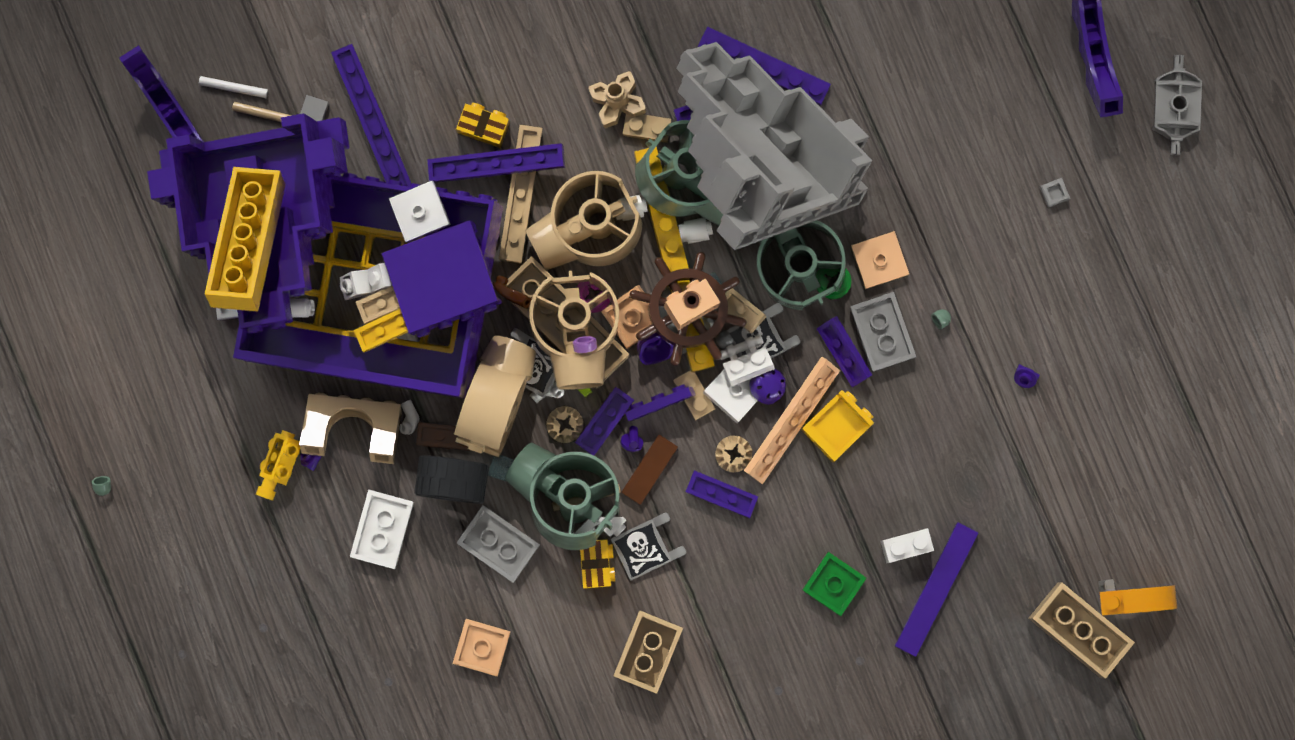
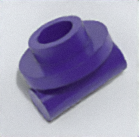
(1025, 377)
(631, 440)
(309, 461)

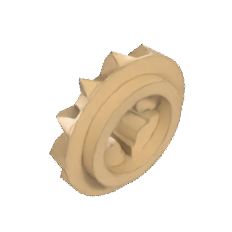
(566, 435)
(723, 458)

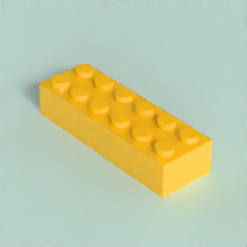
(245, 239)

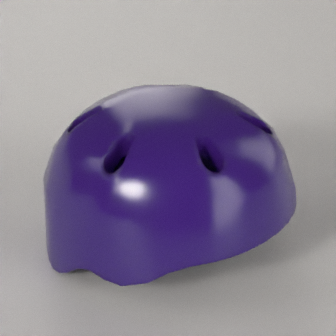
(654, 349)
(770, 384)

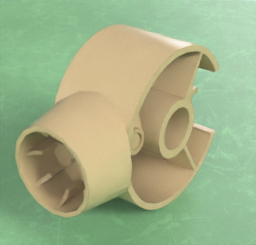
(554, 240)
(573, 368)
(495, 395)

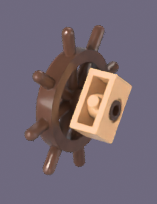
(688, 307)

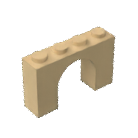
(325, 410)

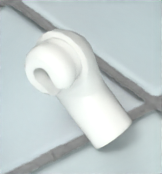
(553, 392)
(411, 419)

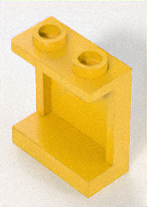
(838, 425)

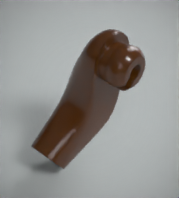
(511, 294)

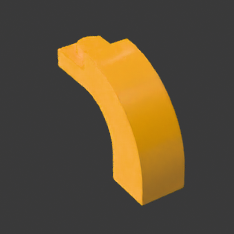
(1138, 600)

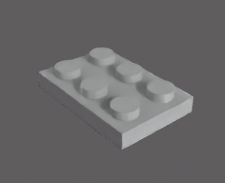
(882, 332)
(498, 544)

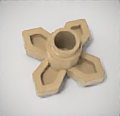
(617, 99)

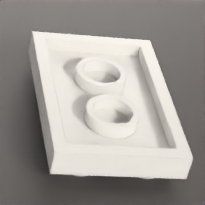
(381, 529)

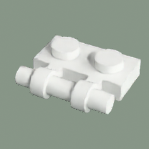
(748, 365)

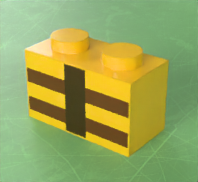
(483, 125)
(596, 565)

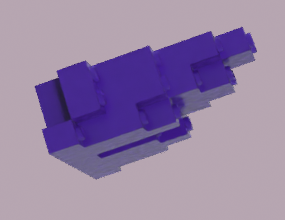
(197, 181)

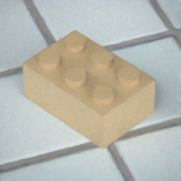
(648, 652)

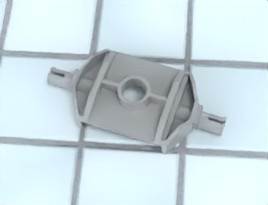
(1173, 122)

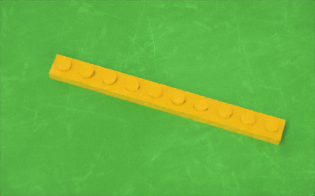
(673, 254)

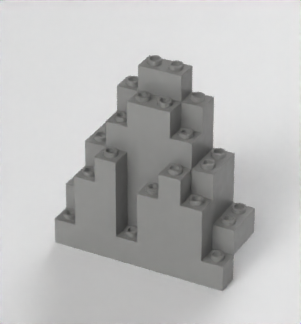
(766, 151)

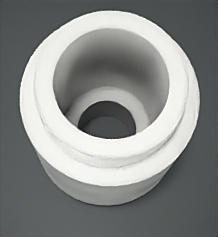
(641, 207)
(695, 230)

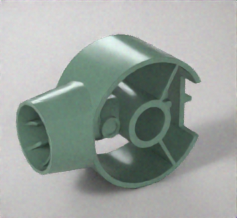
(674, 176)
(791, 246)
(537, 471)

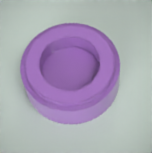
(585, 344)

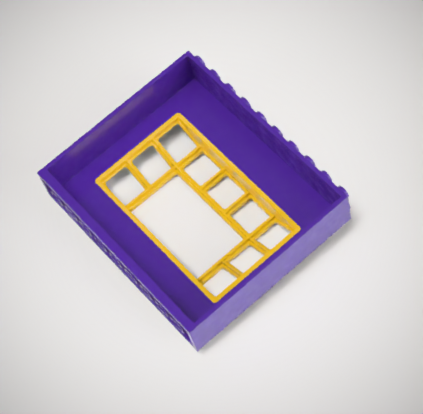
(365, 210)

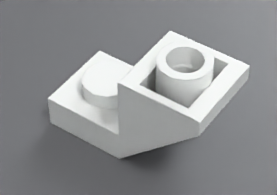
(365, 281)
(617, 526)

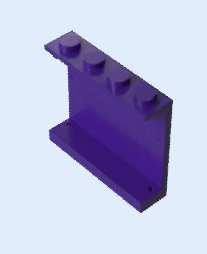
(441, 279)

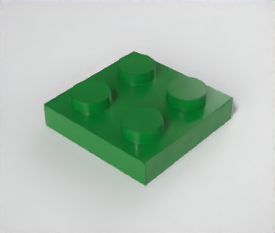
(834, 584)

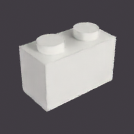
(907, 545)

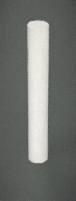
(233, 87)

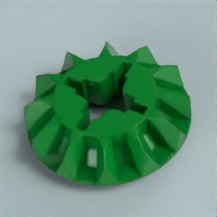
(846, 284)

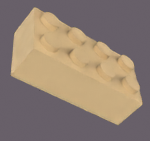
(1081, 630)

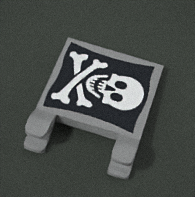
(768, 333)
(543, 372)
(643, 548)

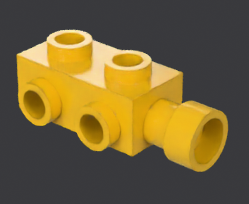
(281, 463)

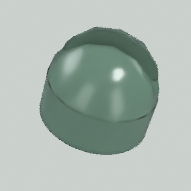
(941, 318)
(101, 485)

